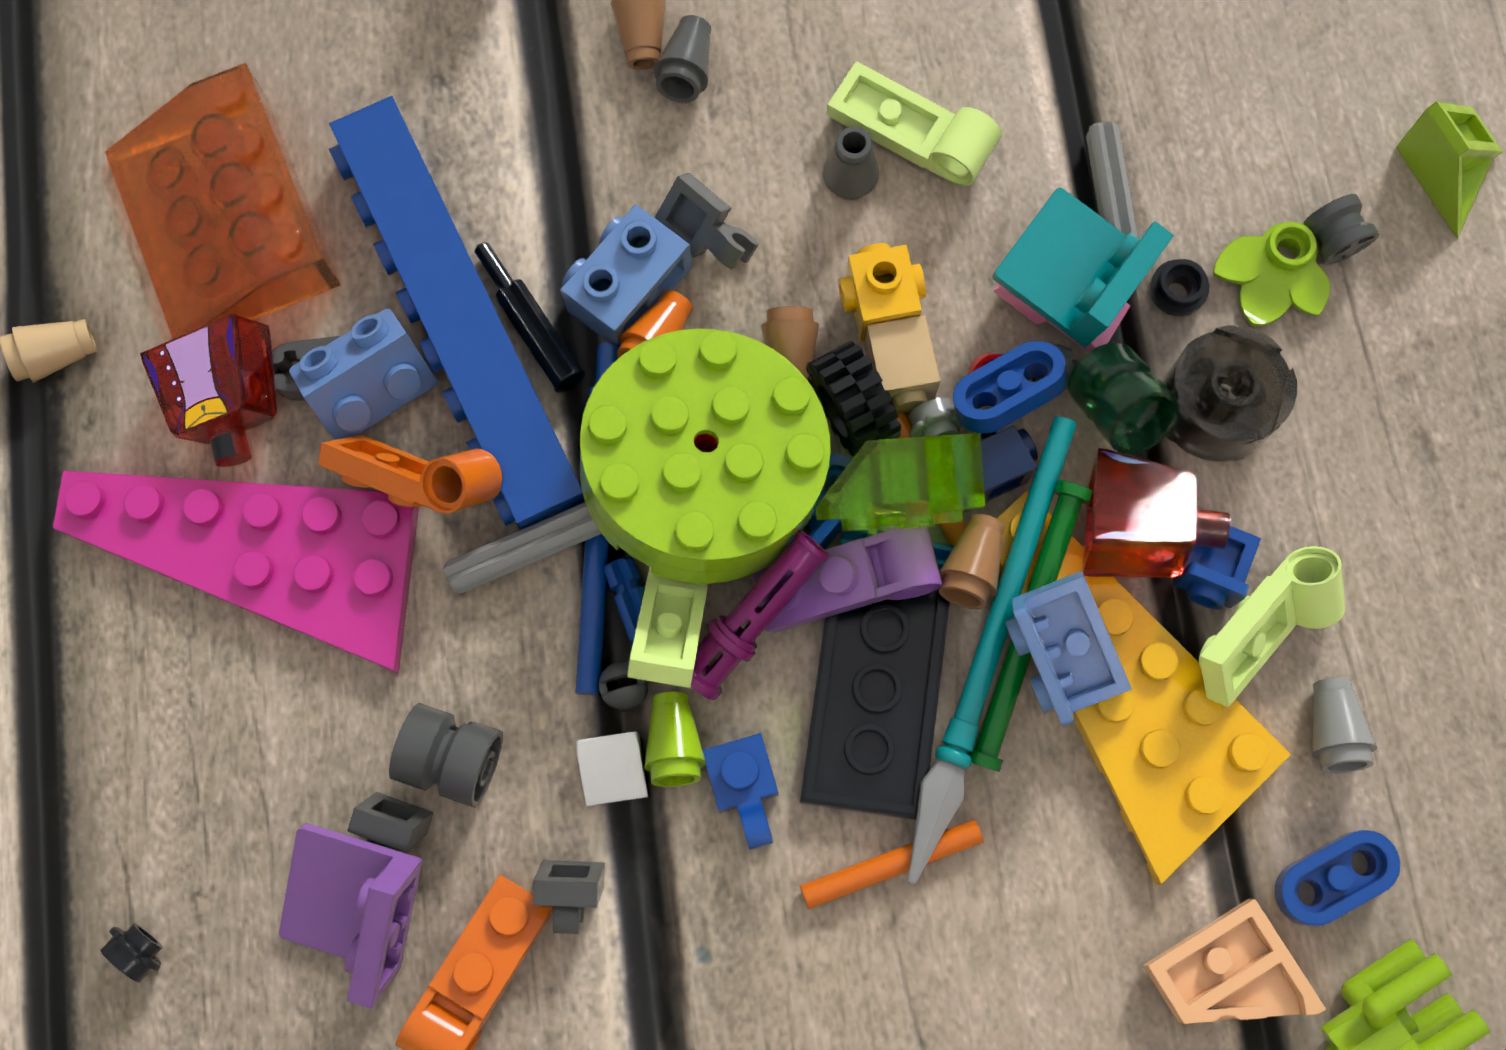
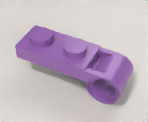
(860, 573)

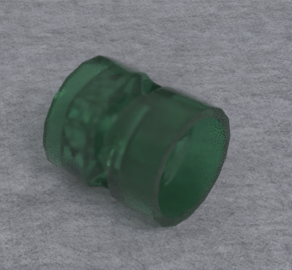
(1123, 398)

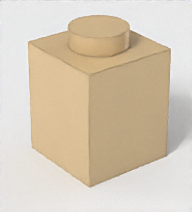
(905, 360)

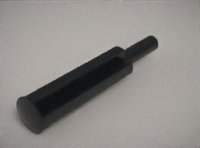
(531, 323)

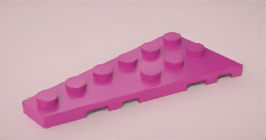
(290, 553)

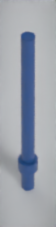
(594, 580)

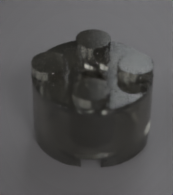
(1257, 396)

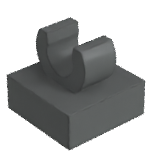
(390, 822)
(569, 889)

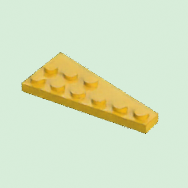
(1163, 745)

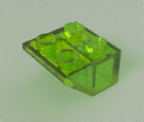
(908, 483)

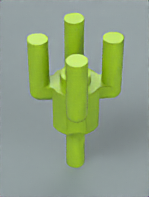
(1379, 1014)

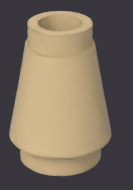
(46, 348)

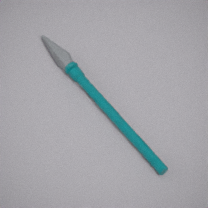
(944, 784)

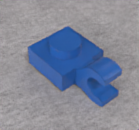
(741, 780)

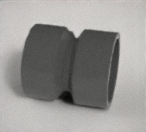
(438, 752)

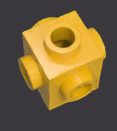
(881, 286)

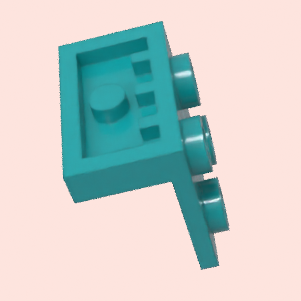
(1078, 266)

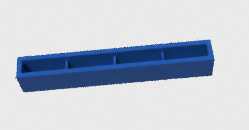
(456, 312)

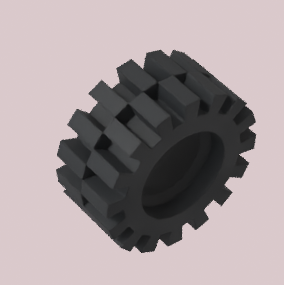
(853, 397)

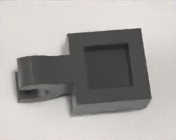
(699, 219)

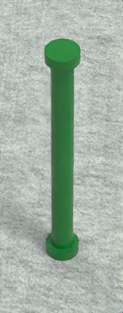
(1015, 666)

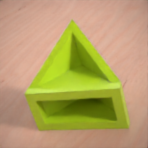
(1450, 158)

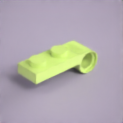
(914, 126)
(1300, 592)
(667, 631)

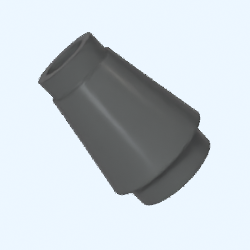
(685, 61)
(851, 165)

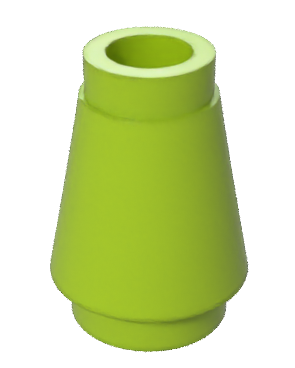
(673, 742)

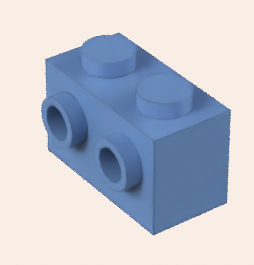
(625, 273)

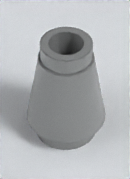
(1340, 728)

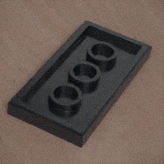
(876, 706)

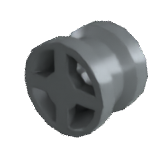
(1341, 229)

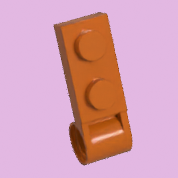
(410, 481)
(476, 971)

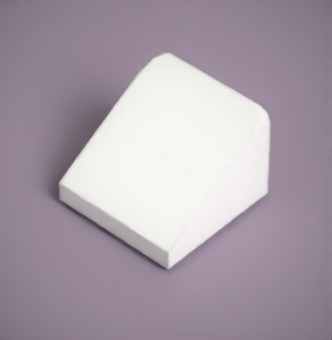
(611, 768)

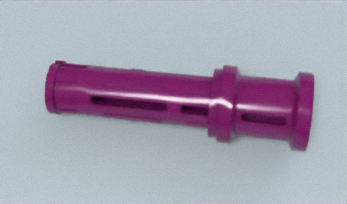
(739, 644)

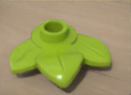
(1271, 280)

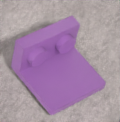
(351, 904)

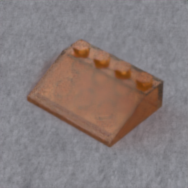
(219, 206)

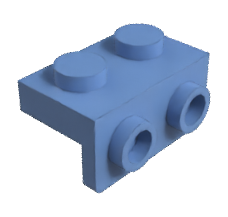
(362, 375)
(1068, 646)

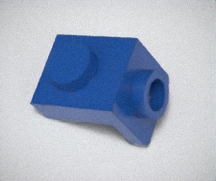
(1219, 575)

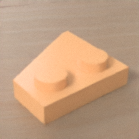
(1232, 972)

